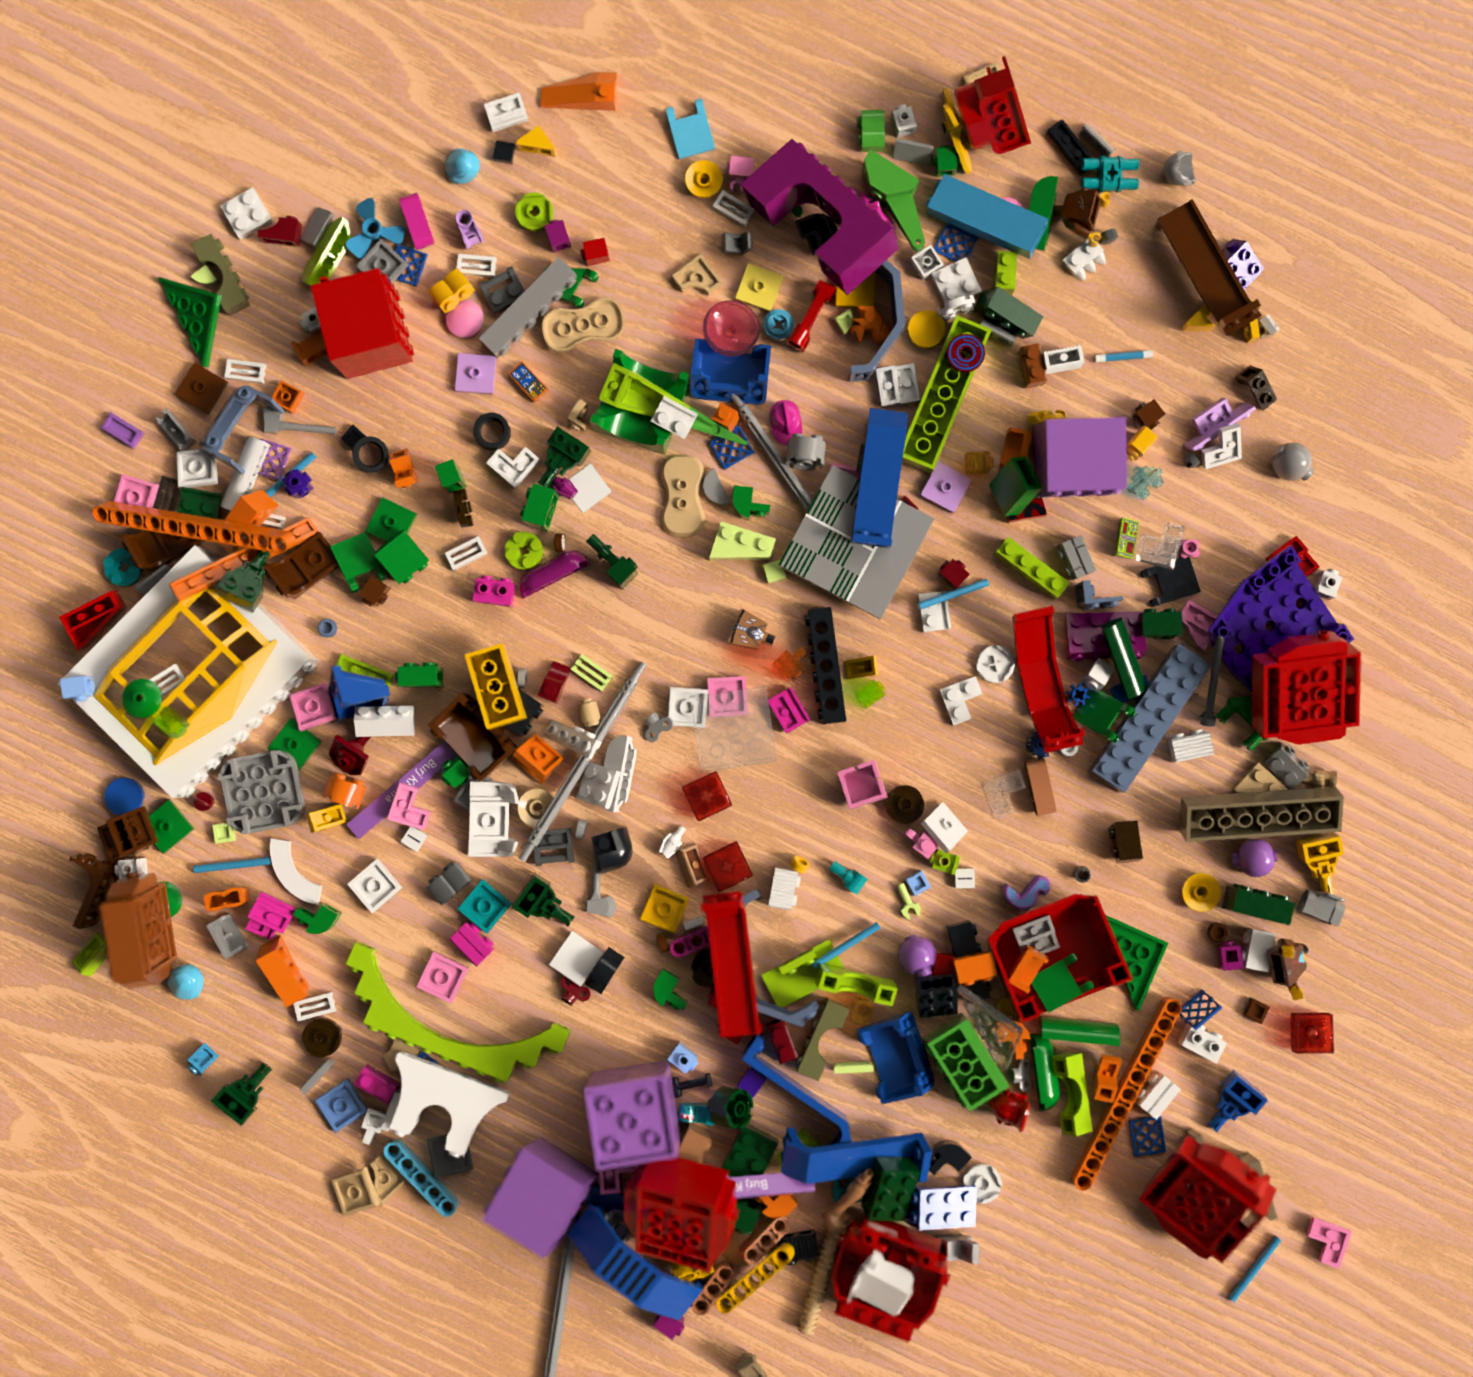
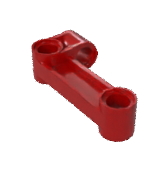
(800, 334)

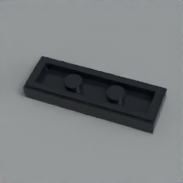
(1068, 145)

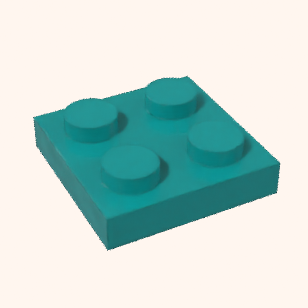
(485, 906)

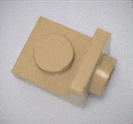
(577, 413)

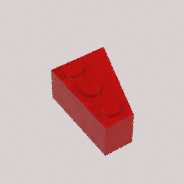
(90, 619)

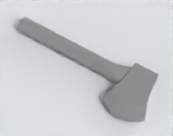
(273, 424)
(596, 904)

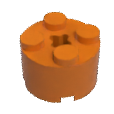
(344, 790)

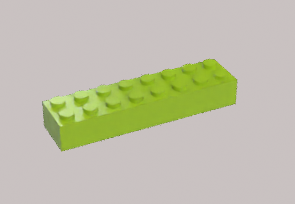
(940, 402)

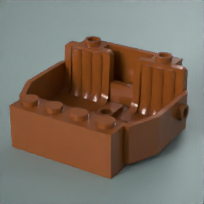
(138, 931)

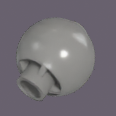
(1292, 462)

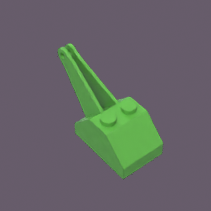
(895, 191)

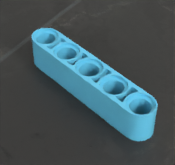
(423, 1187)

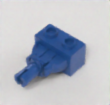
(1237, 1100)

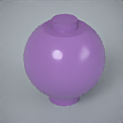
(1255, 858)
(917, 956)

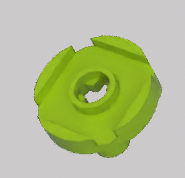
(526, 205)
(534, 547)

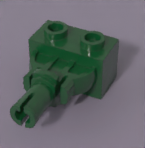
(564, 454)
(621, 570)
(245, 583)
(538, 899)
(240, 1098)

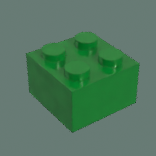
(539, 507)

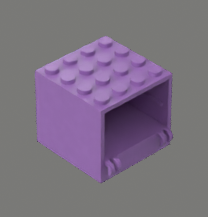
(1080, 456)
(540, 1196)

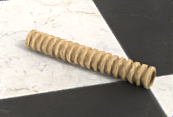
(820, 1282)

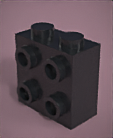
(936, 995)

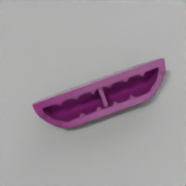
(552, 571)

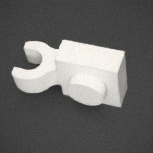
(372, 1122)

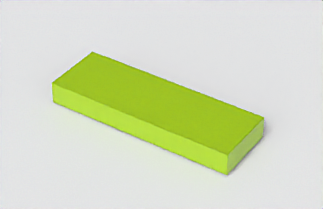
(354, 666)

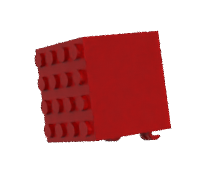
(362, 323)

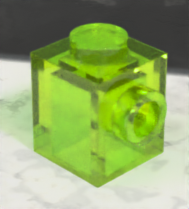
(171, 722)

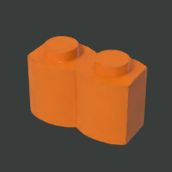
(226, 898)

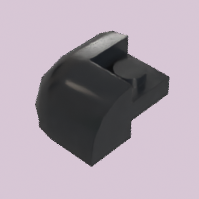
(816, 229)
(612, 849)

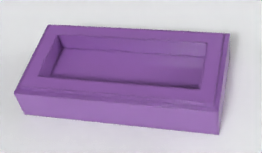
(122, 430)

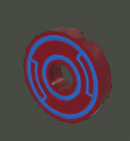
(969, 342)

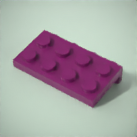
(1087, 640)

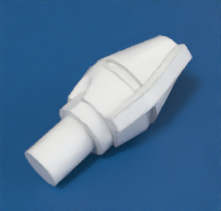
(671, 842)

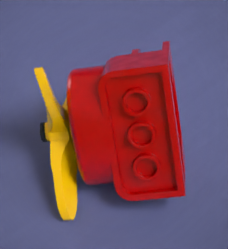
(988, 113)

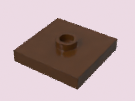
(201, 388)

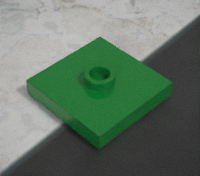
(389, 520)
(296, 742)
(169, 826)

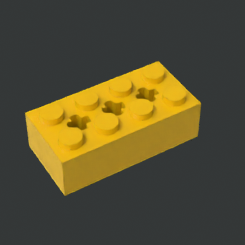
(484, 680)

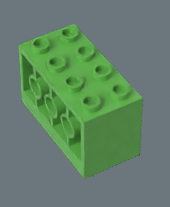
(977, 1063)

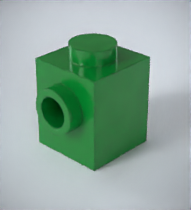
(945, 161)
(454, 772)

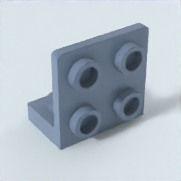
(1084, 594)

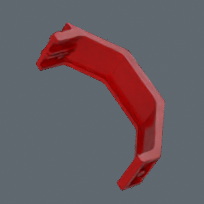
(1043, 681)

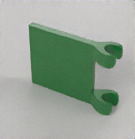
(357, 557)
(1101, 712)
(1057, 986)

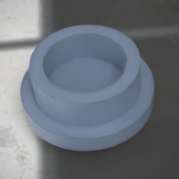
(327, 628)

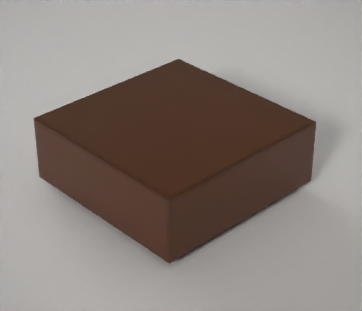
(1256, 1010)

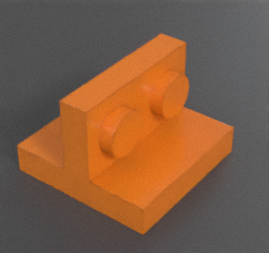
(537, 758)

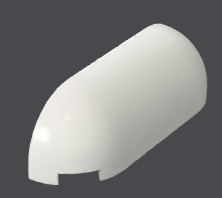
(621, 757)

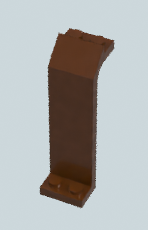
(1208, 268)

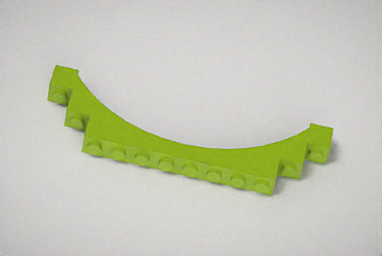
(390, 1017)

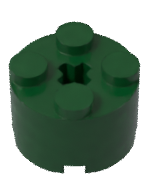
(730, 1107)

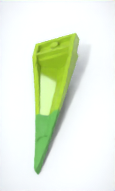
(636, 394)

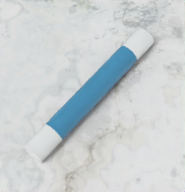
(1124, 356)

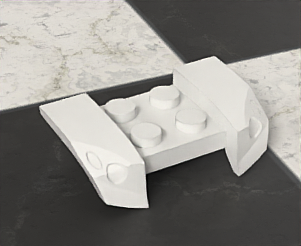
(490, 819)

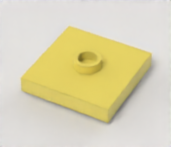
(759, 287)

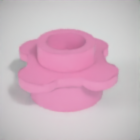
(1193, 544)

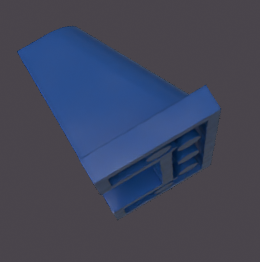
(355, 690)

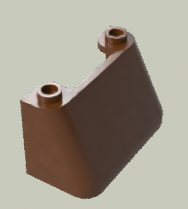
(465, 731)

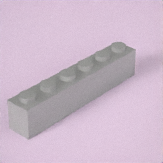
(528, 307)

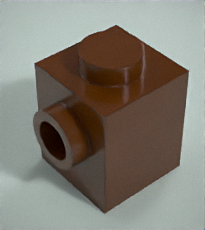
(1148, 415)
(374, 592)

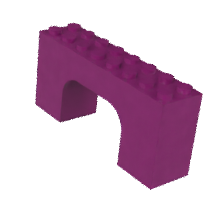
(798, 178)

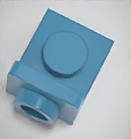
(201, 1059)

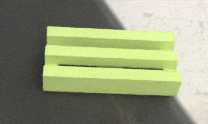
(578, 663)
(853, 1067)

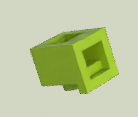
(950, 867)

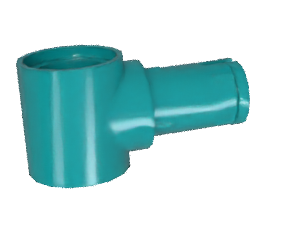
(852, 879)

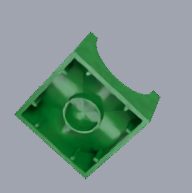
(634, 426)

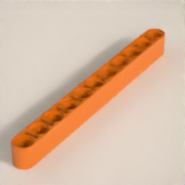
(147, 519)
(1126, 1102)

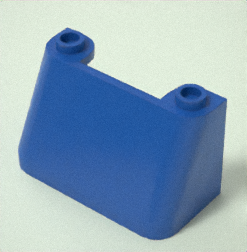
(720, 376)
(898, 1057)

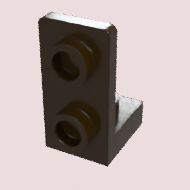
(1258, 384)

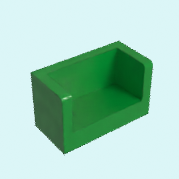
(450, 476)

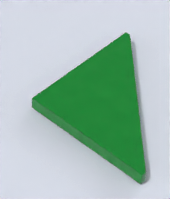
(197, 314)
(1142, 956)

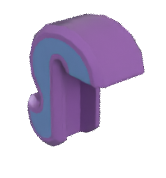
(1029, 895)

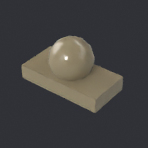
(749, 1367)

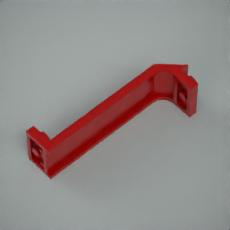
(732, 964)

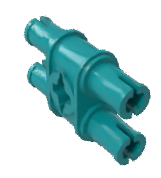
(1113, 165)

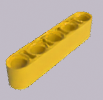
(747, 1282)

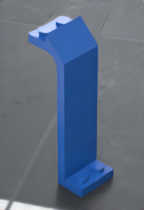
(880, 478)
(750, 1057)
(849, 1159)

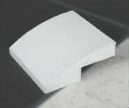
(898, 385)
(576, 959)

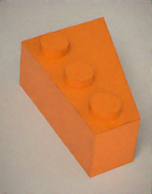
(250, 510)
(282, 971)

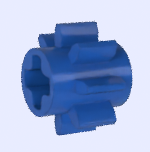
(1083, 696)

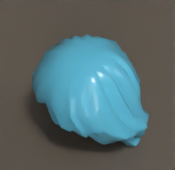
(462, 166)
(185, 982)

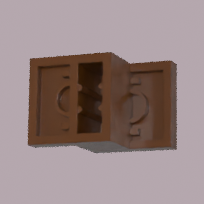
(127, 834)

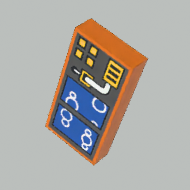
(528, 381)

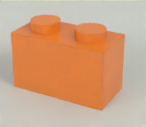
(974, 967)

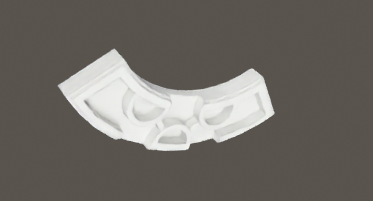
(289, 876)

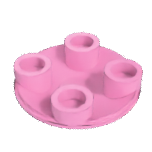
(465, 319)

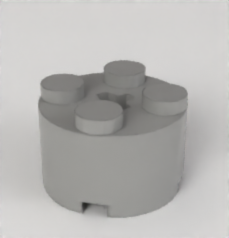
(806, 451)

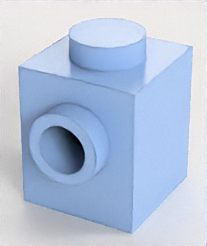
(77, 688)
(683, 1058)

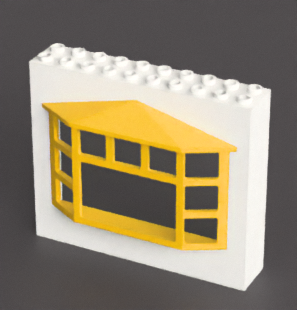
(226, 714)

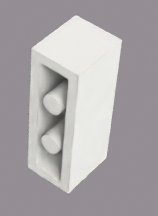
(384, 721)

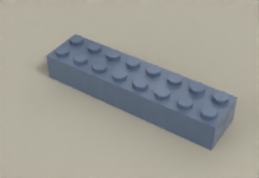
(1155, 713)

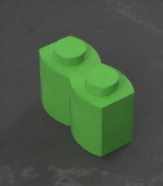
(872, 130)

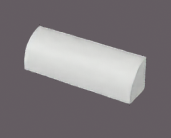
(251, 461)

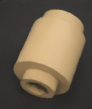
(589, 712)

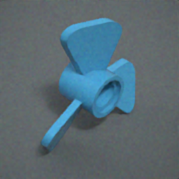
(361, 243)

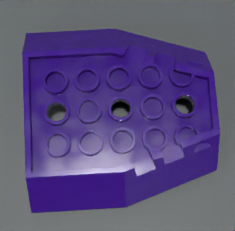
(1272, 596)

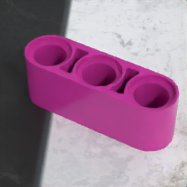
(416, 221)
(689, 946)

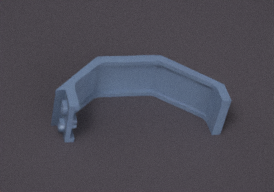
(893, 277)
(795, 1017)

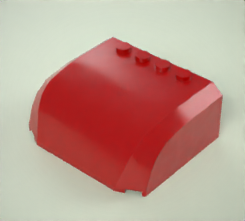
(1080, 930)

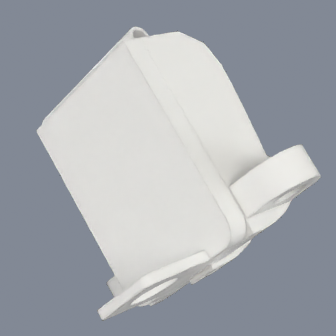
(882, 1284)

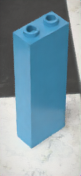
(986, 216)

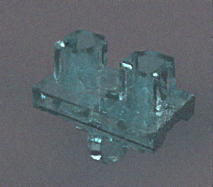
(1143, 478)

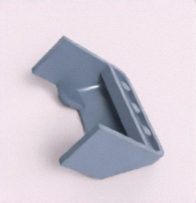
(227, 418)

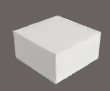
(926, 262)

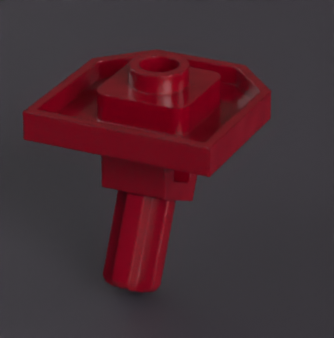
(349, 755)

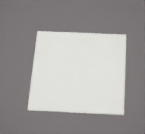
(590, 488)

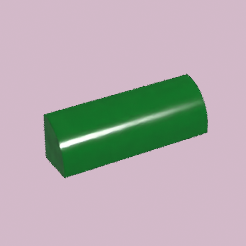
(1079, 1030)

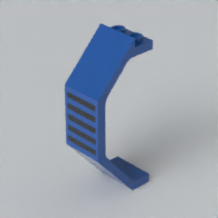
(628, 1270)

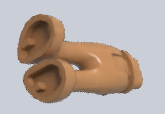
(836, 1214)

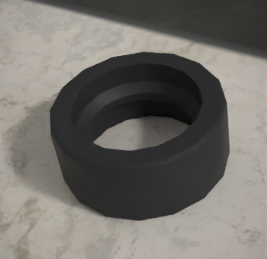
(492, 417)
(365, 440)

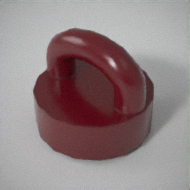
(203, 801)

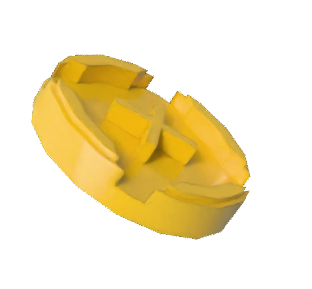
(926, 329)
(1039, 416)

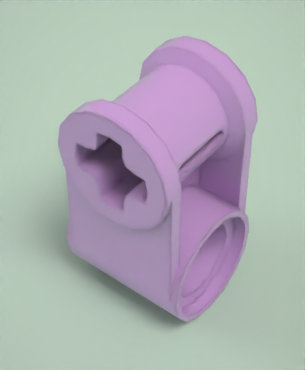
(470, 232)

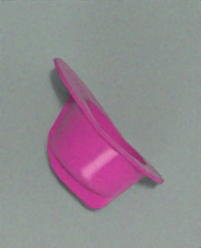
(785, 420)

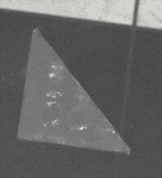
(997, 1029)

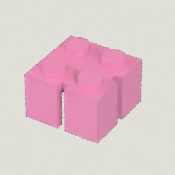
(863, 785)

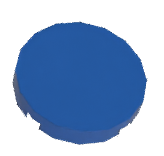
(124, 795)

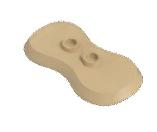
(569, 327)
(682, 482)

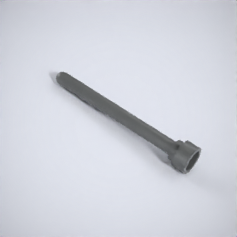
(1208, 717)

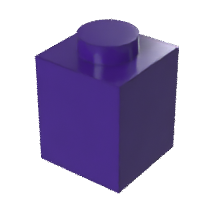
(752, 1081)

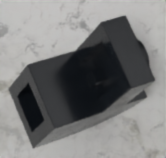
(604, 970)
(951, 1152)

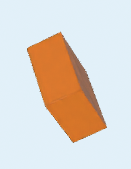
(287, 396)

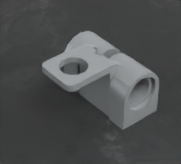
(1322, 906)

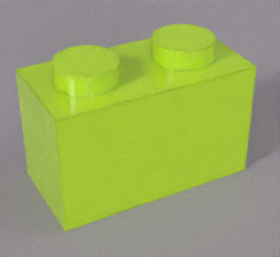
(1005, 271)

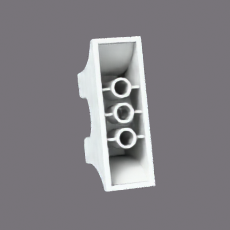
(433, 1084)

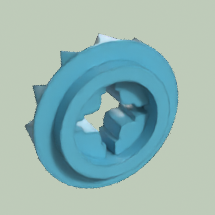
(779, 315)

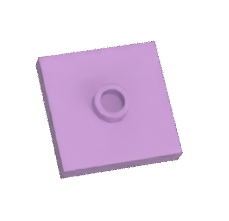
(475, 373)
(946, 487)

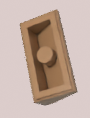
(692, 865)

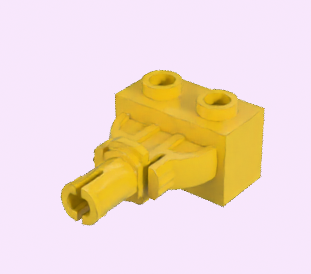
(1321, 855)

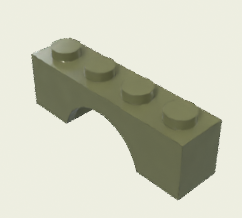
(210, 253)
(832, 1016)

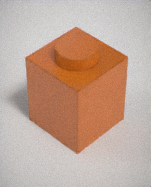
(726, 417)

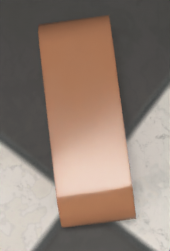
(1040, 786)
(754, 1240)
(717, 1279)

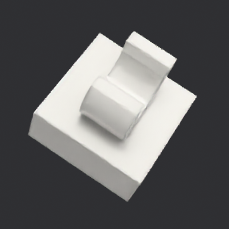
(1269, 326)

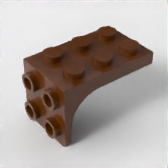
(154, 549)
(302, 567)
(101, 877)

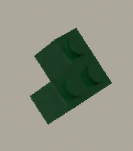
(1161, 624)

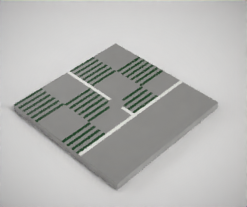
(853, 572)

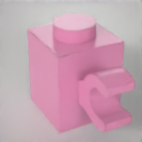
(739, 170)
(922, 843)

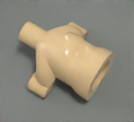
(1322, 779)

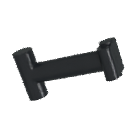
(677, 1087)

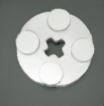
(957, 306)

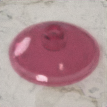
(731, 317)

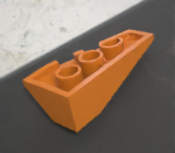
(587, 92)

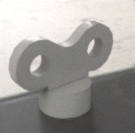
(657, 725)
(1021, 1074)

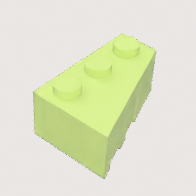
(740, 544)

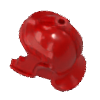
(1011, 1108)

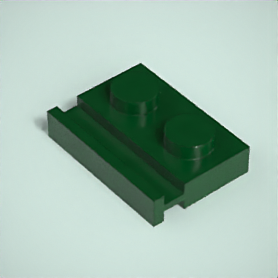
(199, 503)

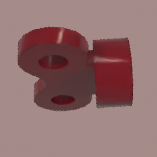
(573, 992)

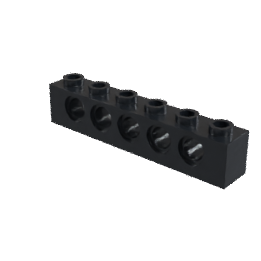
(824, 616)

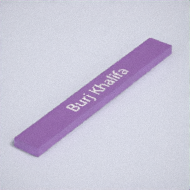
(416, 777)
(769, 1185)

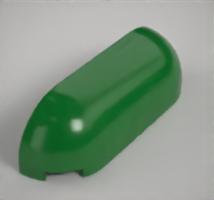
(1042, 203)
(1046, 1083)

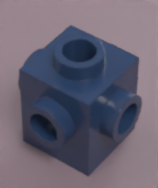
(1033, 746)

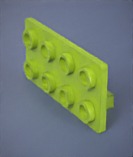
(797, 976)

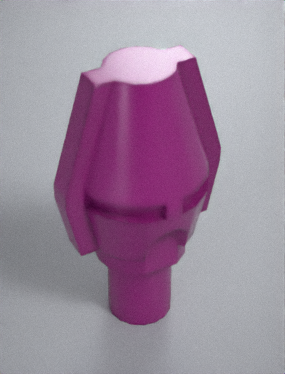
(564, 487)

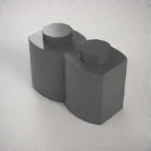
(449, 883)

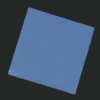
(341, 1105)

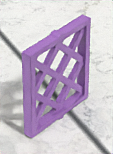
(283, 463)

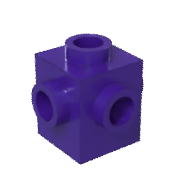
(303, 486)

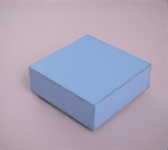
(917, 883)

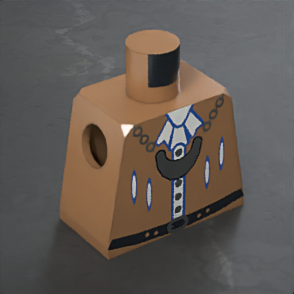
(750, 631)

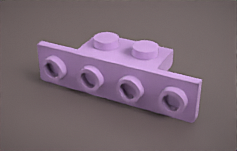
(1215, 417)

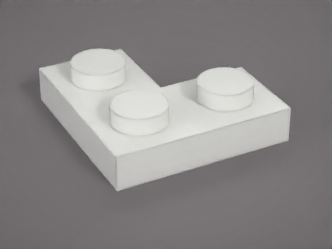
(1227, 451)
(513, 470)
(955, 696)

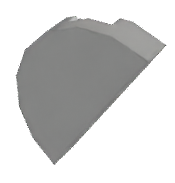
(714, 489)

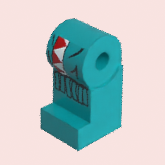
(695, 1113)

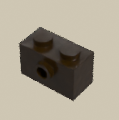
(1125, 842)

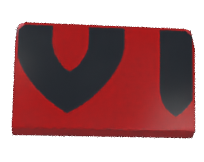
(1033, 510)

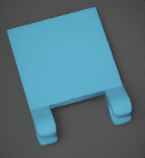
(691, 133)

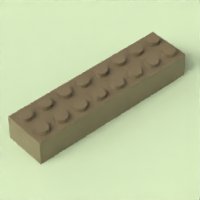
(1261, 814)

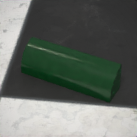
(1124, 658)

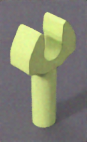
(907, 902)

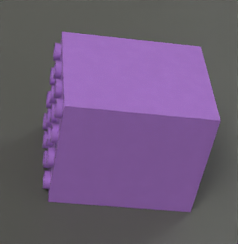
(632, 1115)

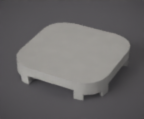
(262, 791)

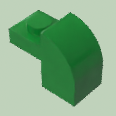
(743, 503)
(321, 922)
(663, 990)

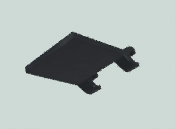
(1173, 583)

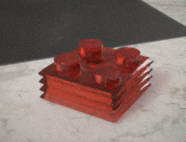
(712, 784)
(722, 878)
(1320, 1042)

